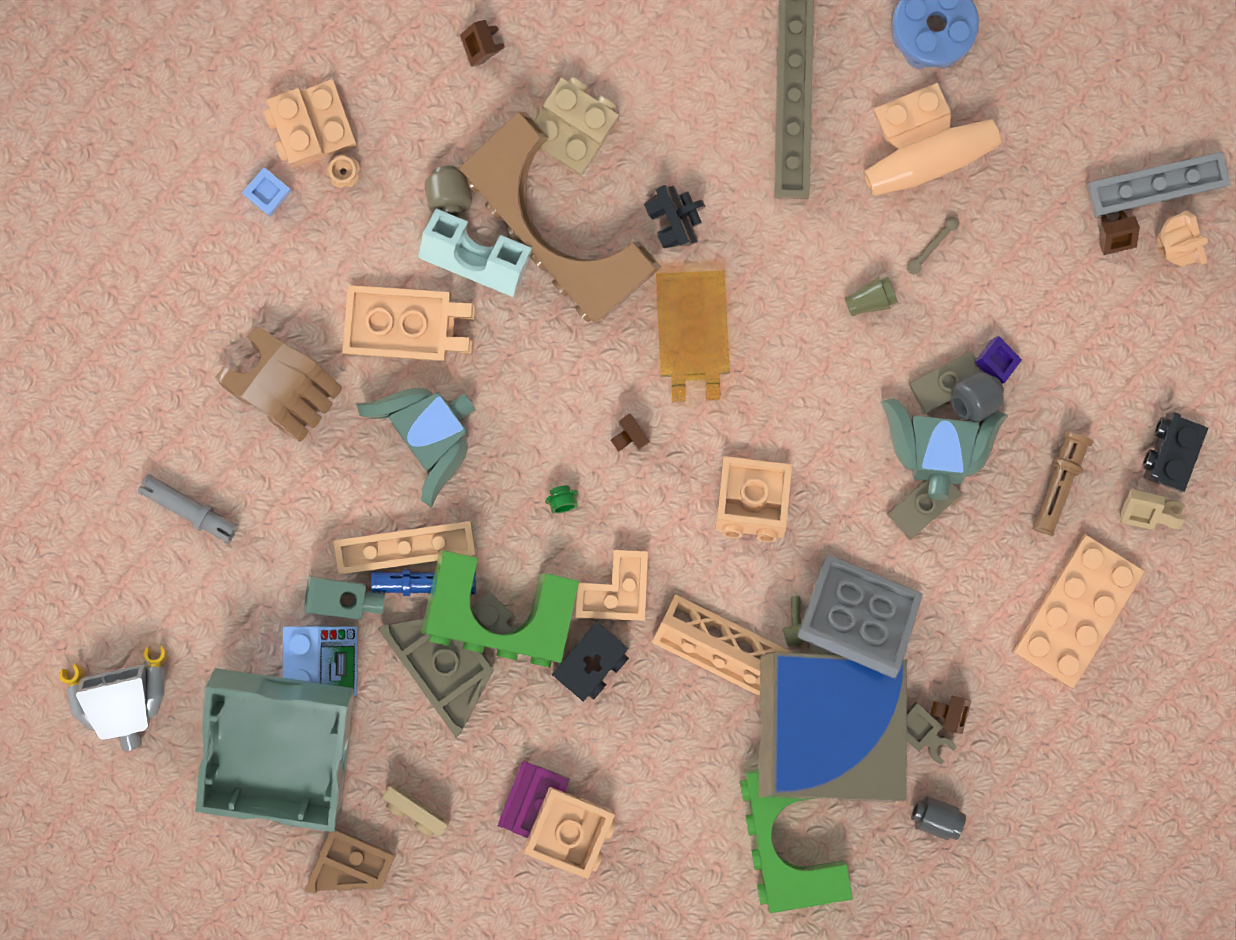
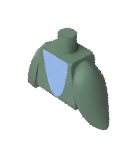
(429, 430)
(941, 448)

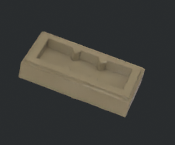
(938, 385)
(919, 510)

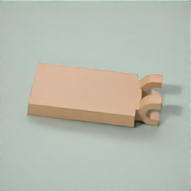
(404, 323)

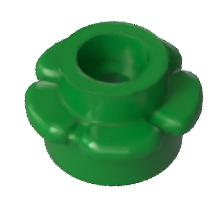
(562, 499)

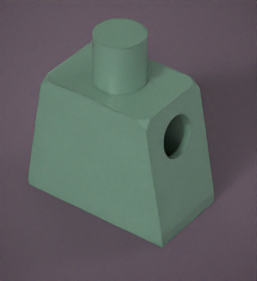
(324, 598)

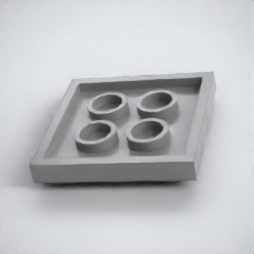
(860, 616)

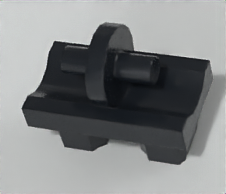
(668, 203)

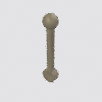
(914, 267)

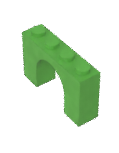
(540, 636)
(785, 884)

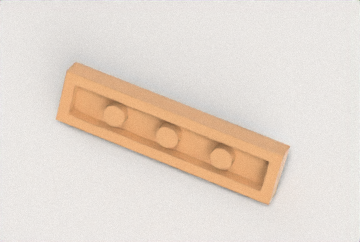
(403, 547)

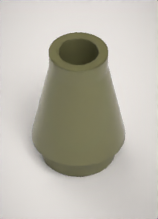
(872, 297)

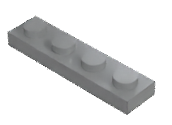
(1158, 184)

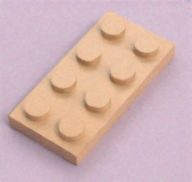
(1078, 611)

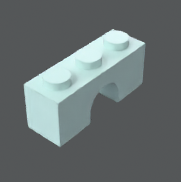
(450, 247)

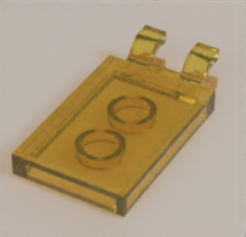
(692, 330)

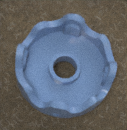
(930, 48)

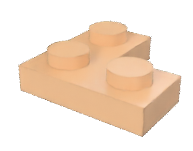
(624, 597)

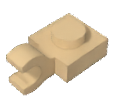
(1148, 509)

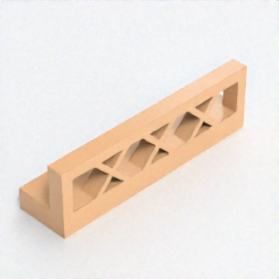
(714, 654)

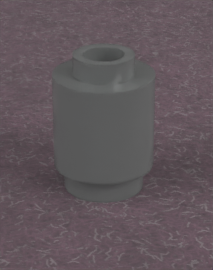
(938, 818)

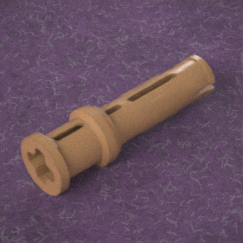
(1047, 523)

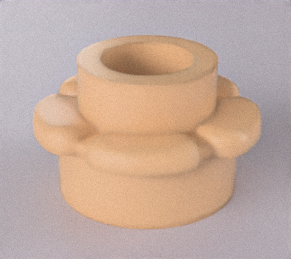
(343, 162)

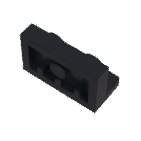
(1174, 451)

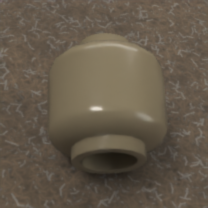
(448, 191)

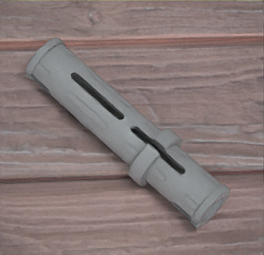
(199, 515)

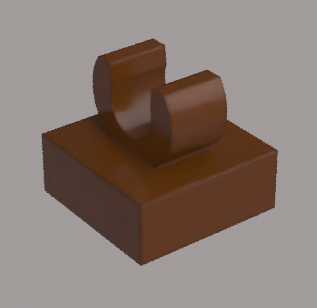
(479, 42)
(1119, 234)
(631, 434)
(954, 713)

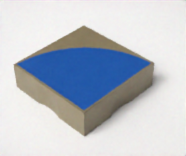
(831, 729)

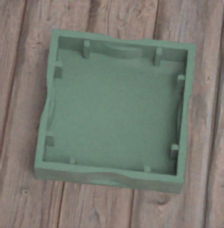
(274, 749)

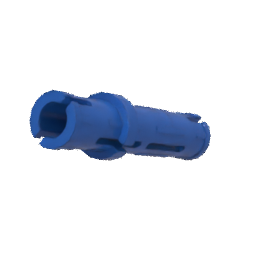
(405, 582)

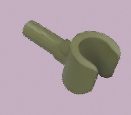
(791, 632)

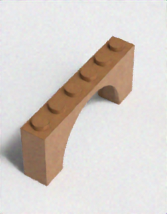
(501, 174)

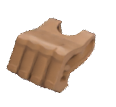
(282, 385)

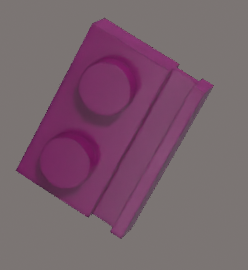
(528, 796)

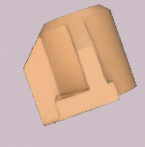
(1181, 240)

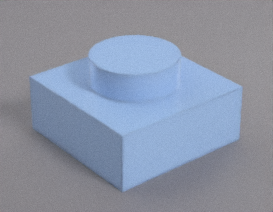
(267, 192)

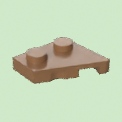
(349, 864)

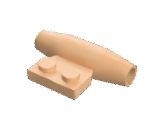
(925, 142)

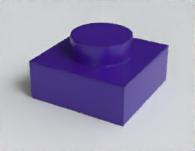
(998, 359)

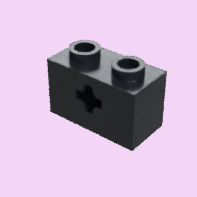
(595, 641)

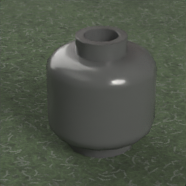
(977, 396)

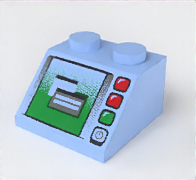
(321, 654)

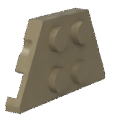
(445, 673)

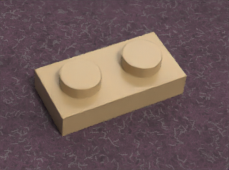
(403, 803)

